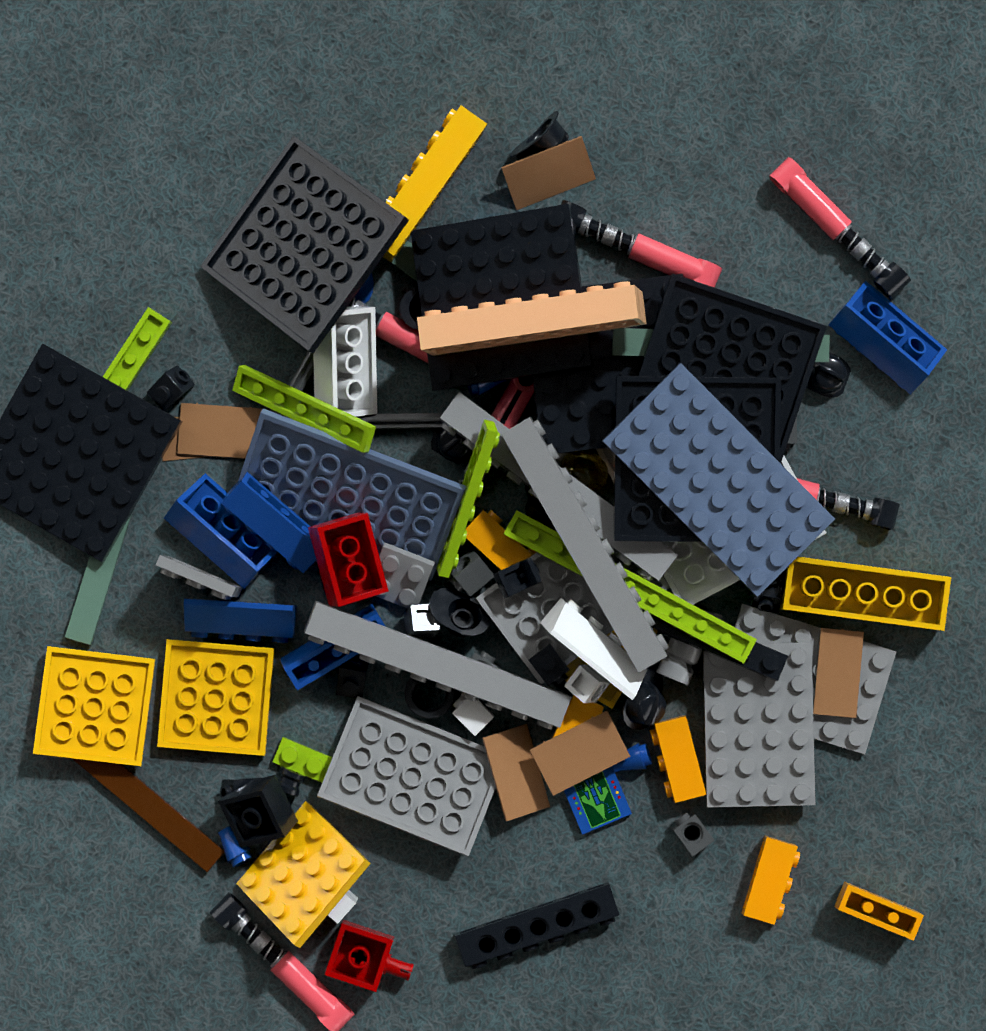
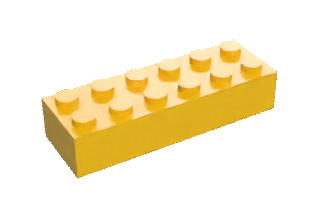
(434, 171)
(866, 593)

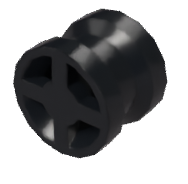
(290, 781)

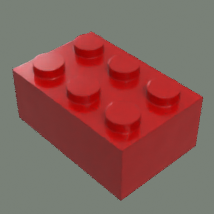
(348, 559)

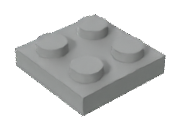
(405, 575)

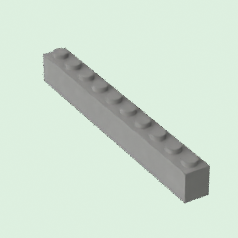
(584, 544)
(649, 557)
(437, 664)

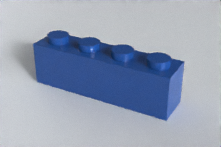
(271, 521)
(315, 660)

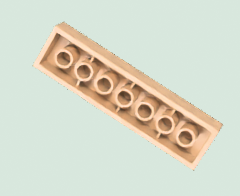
(532, 319)

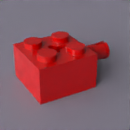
(376, 949)

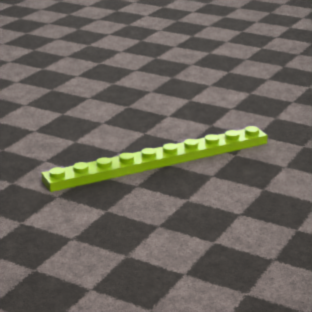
(654, 598)

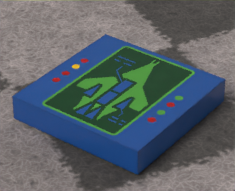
(597, 801)

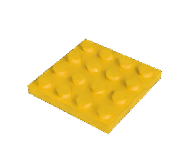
(215, 697)
(94, 706)
(303, 875)

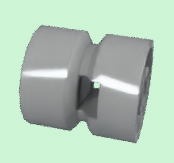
(679, 661)

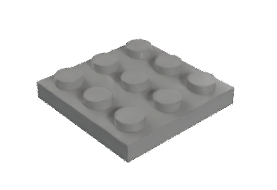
(198, 578)

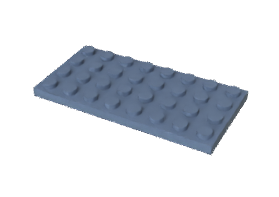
(718, 479)
(332, 480)

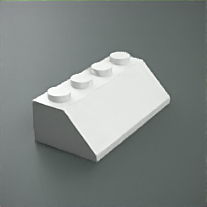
(347, 363)
(593, 646)

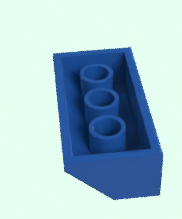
(888, 337)
(217, 534)
(239, 618)

